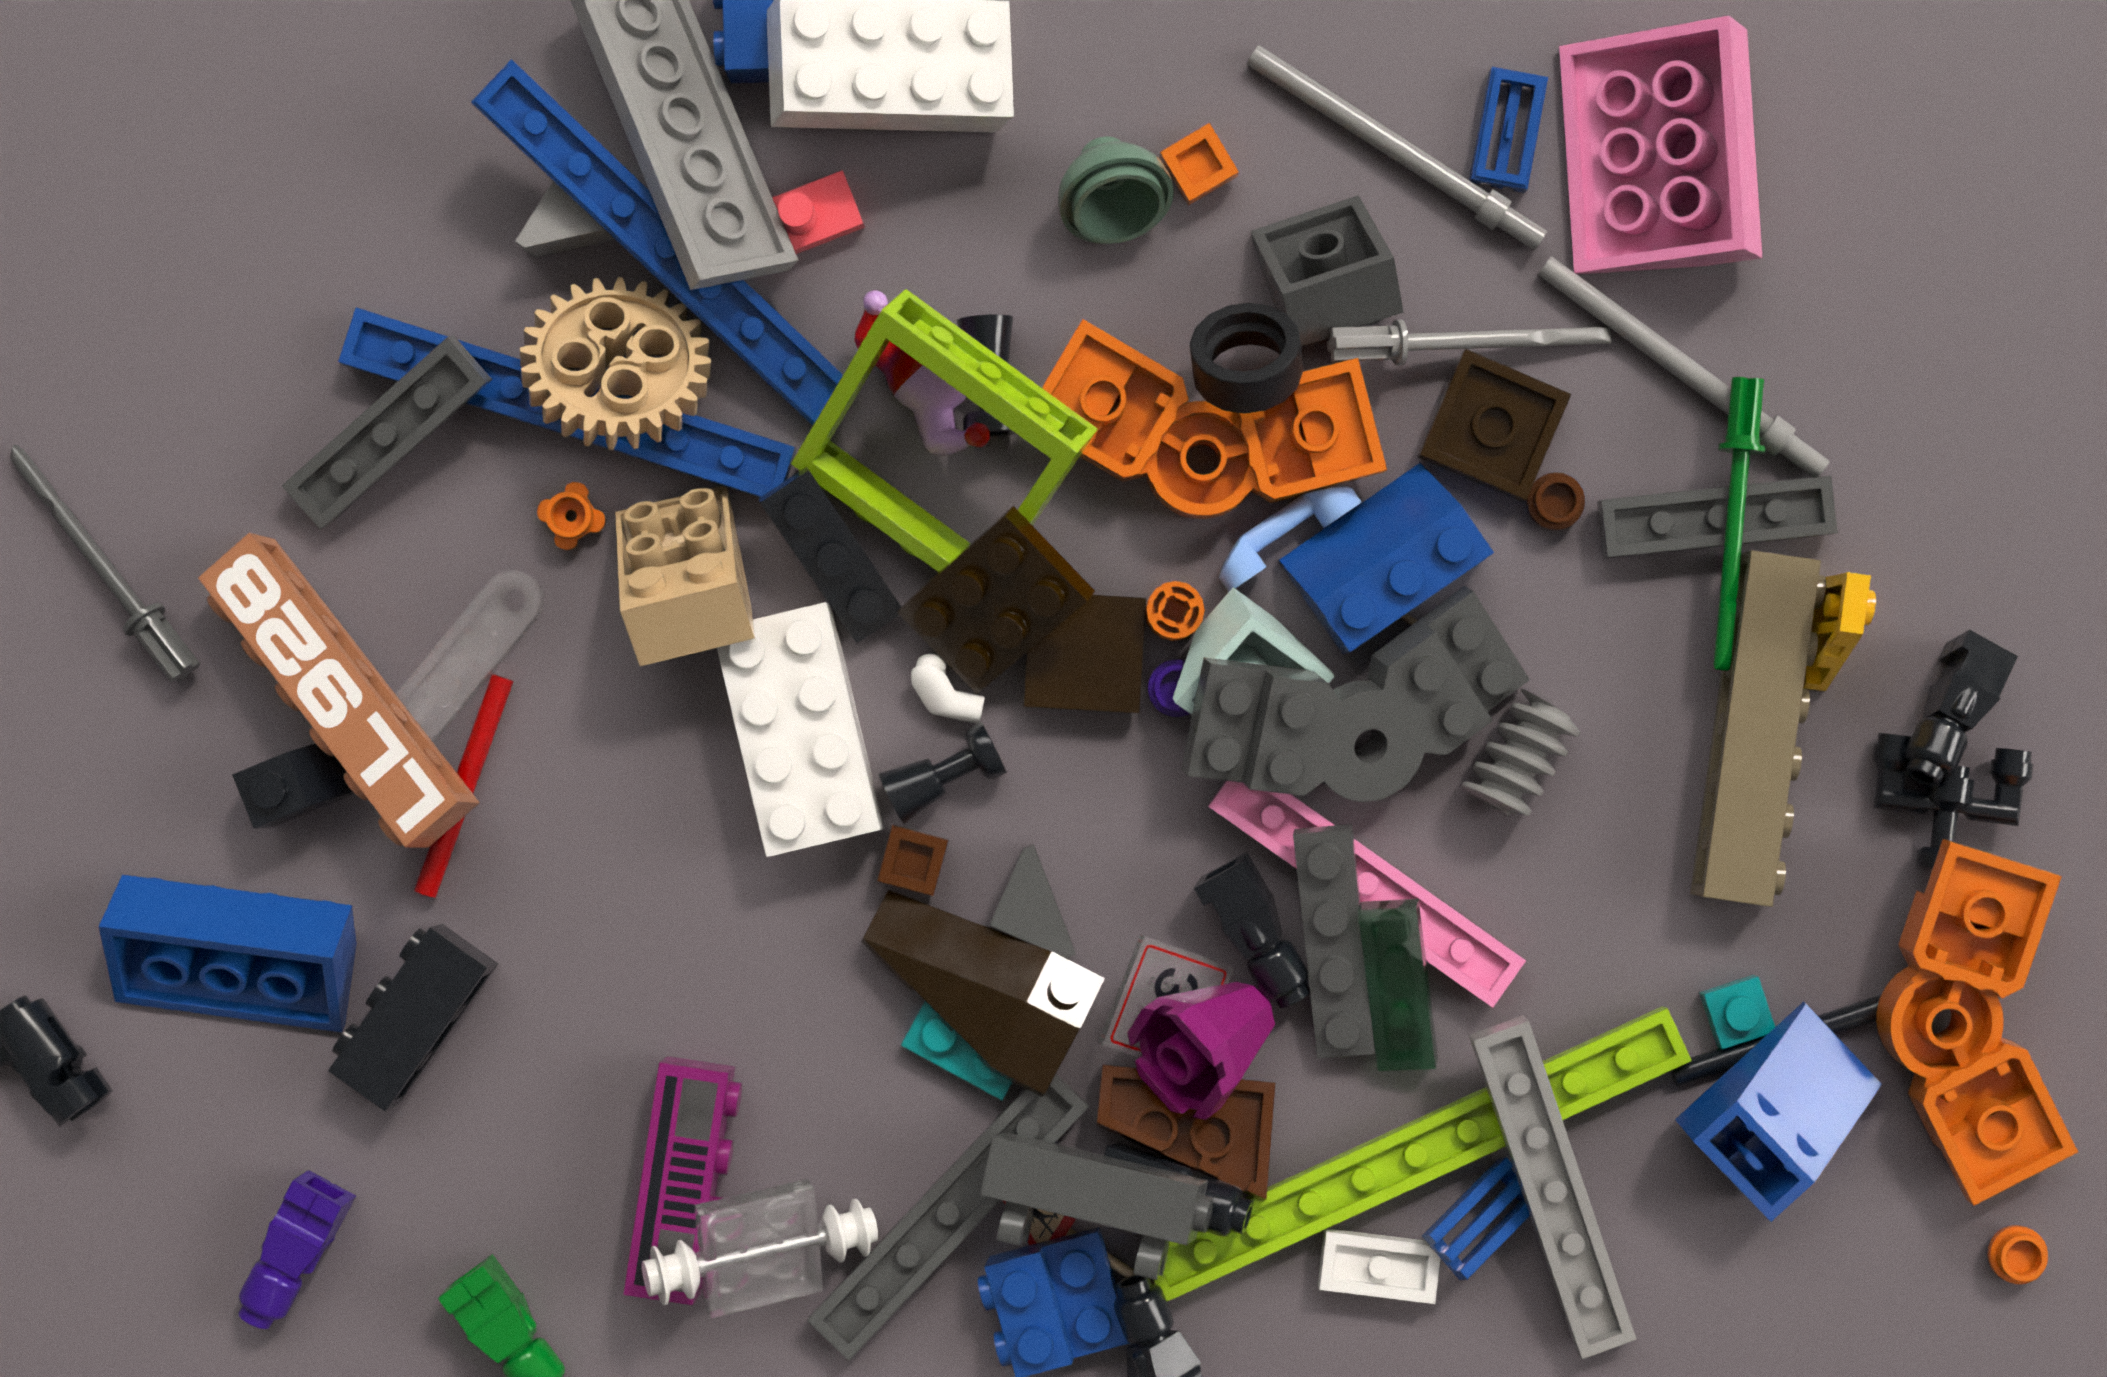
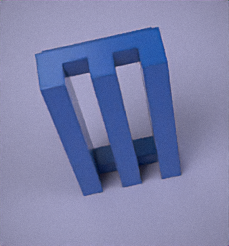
(1498, 177)
(1496, 1237)

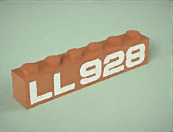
(337, 692)

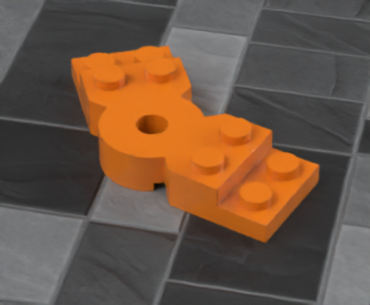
(1148, 425)
(1972, 1088)

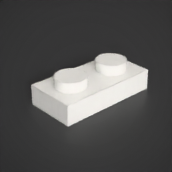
(1378, 1266)

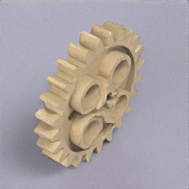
(574, 338)

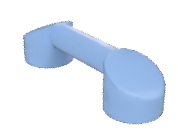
(1325, 503)

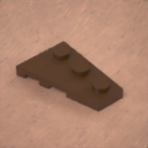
(1226, 1146)

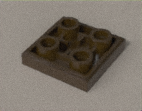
(1090, 659)

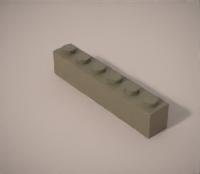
(1757, 730)

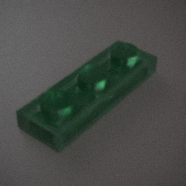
(1398, 984)

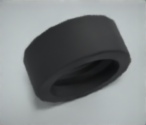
(1243, 326)

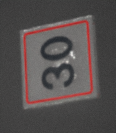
(1154, 972)

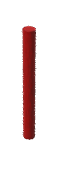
(469, 771)

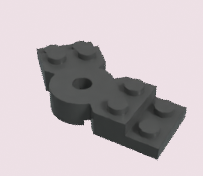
(1294, 731)

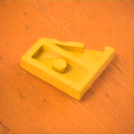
(1839, 625)

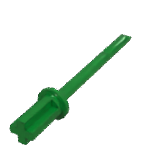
(1741, 441)

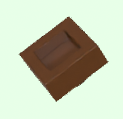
(913, 860)

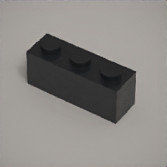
(410, 1015)

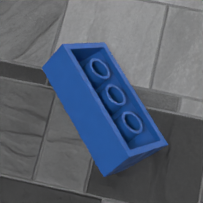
(229, 952)

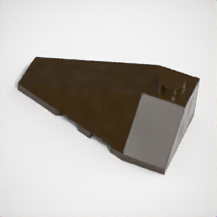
(996, 991)

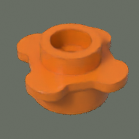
(555, 511)

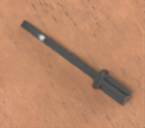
(145, 622)

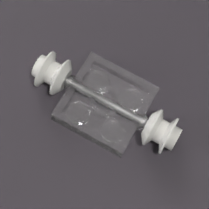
(759, 1249)

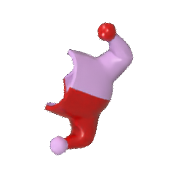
(921, 391)

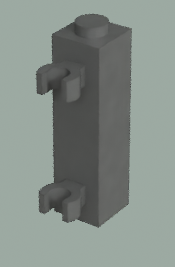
(1097, 1190)

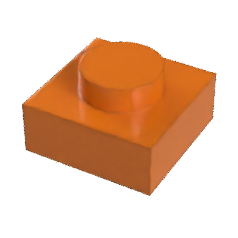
(1198, 164)

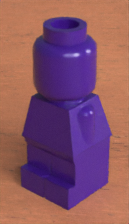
(293, 1247)

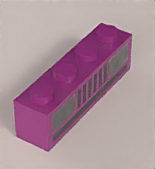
(681, 1161)

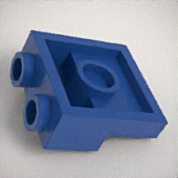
(1052, 1302)

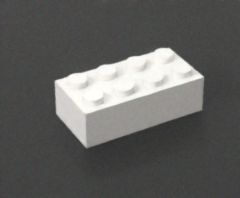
(890, 64)
(800, 731)

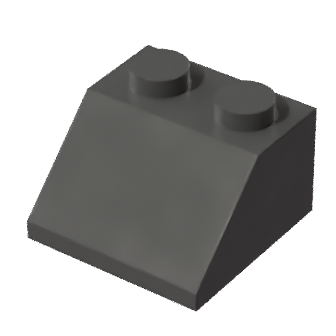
(1329, 269)

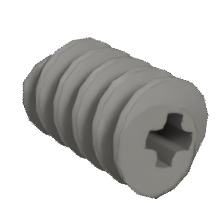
(1521, 756)

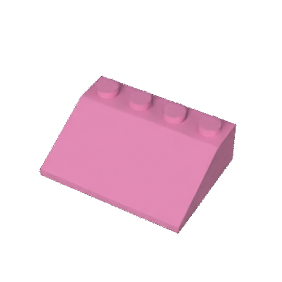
(1661, 148)

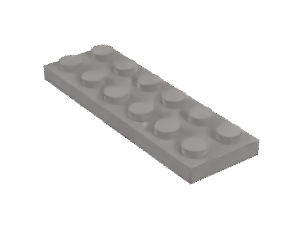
(687, 139)

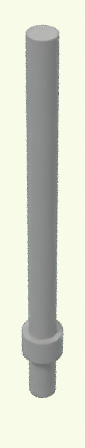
(1490, 208)
(1774, 433)

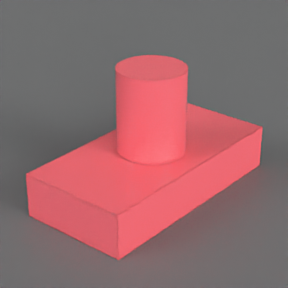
(818, 212)

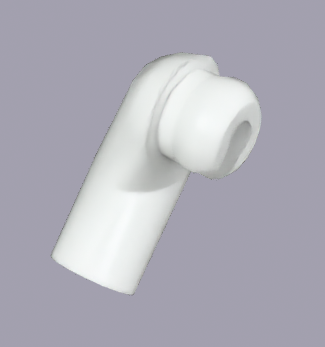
(938, 693)

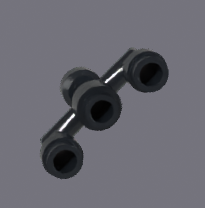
(1954, 794)

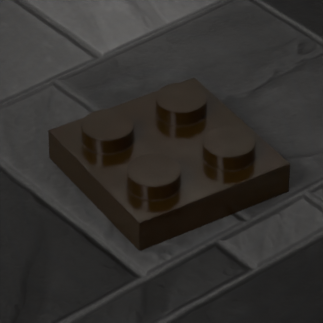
(1494, 425)

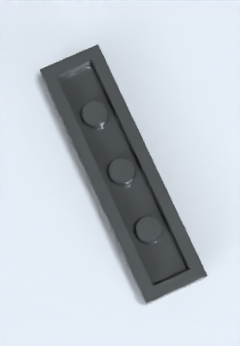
(387, 432)
(1699, 517)
(1333, 940)

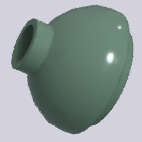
(1114, 192)

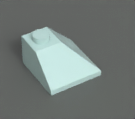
(1246, 634)

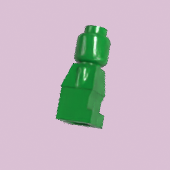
(500, 1321)

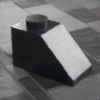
(291, 785)

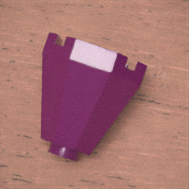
(1200, 1044)

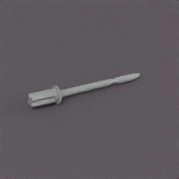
(1394, 342)

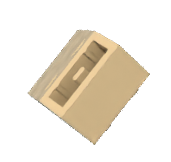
(682, 576)

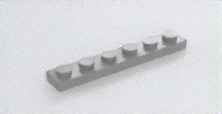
(1552, 1186)

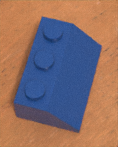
(1385, 557)

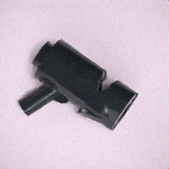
(48, 1060)

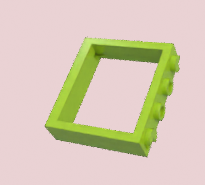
(975, 374)

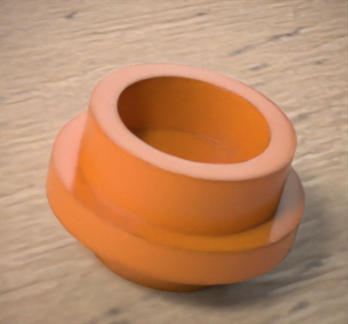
(2017, 1254)

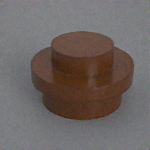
(1555, 501)

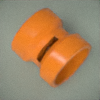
(1166, 615)

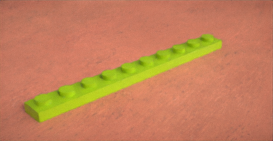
(1422, 1152)

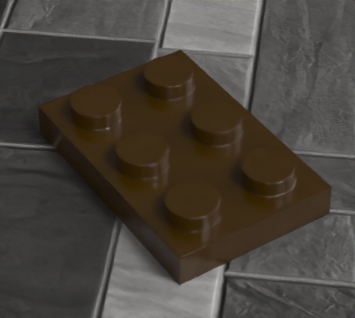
(996, 600)

